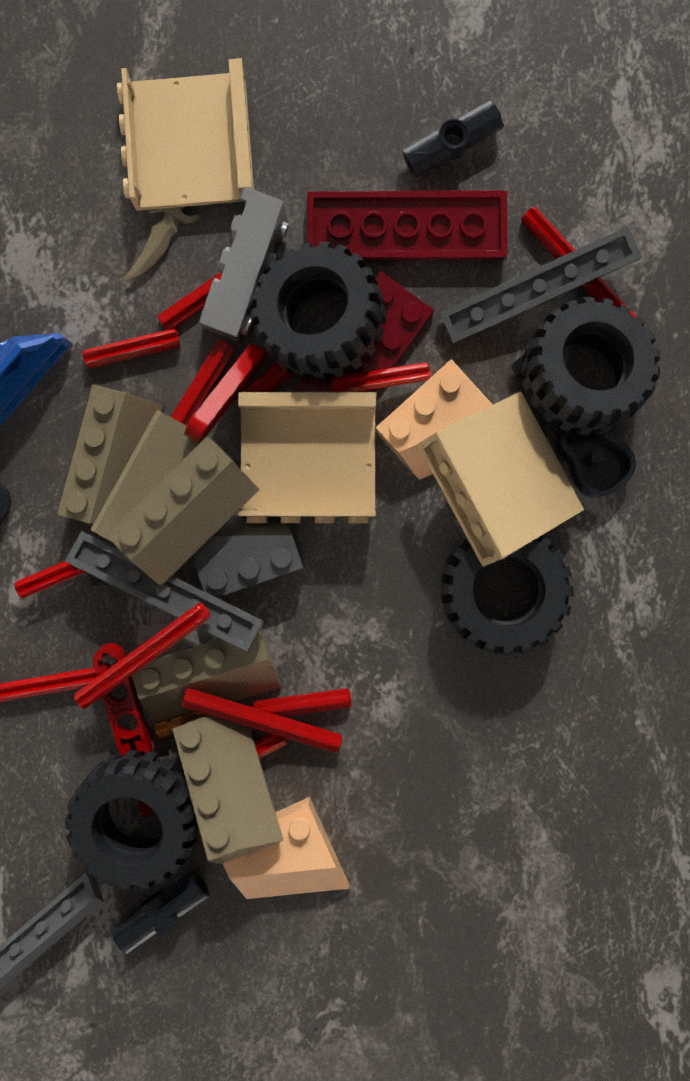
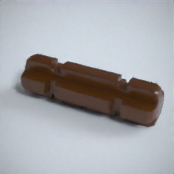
(164, 728)

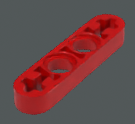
(225, 393)
(125, 706)

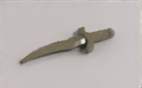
(159, 239)

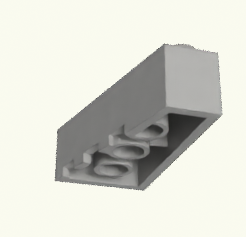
(251, 252)

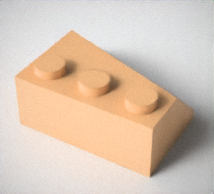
(434, 406)
(295, 866)

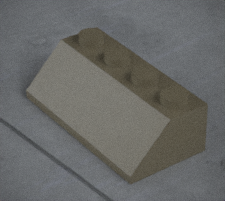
(103, 448)
(153, 459)
(183, 511)
(206, 667)
(227, 788)

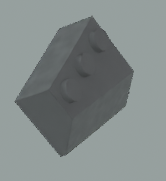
(246, 555)

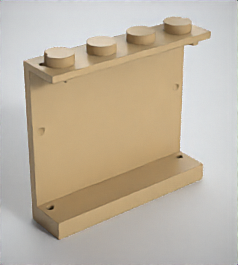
(186, 139)
(309, 455)
(500, 478)

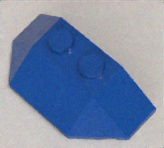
(24, 364)

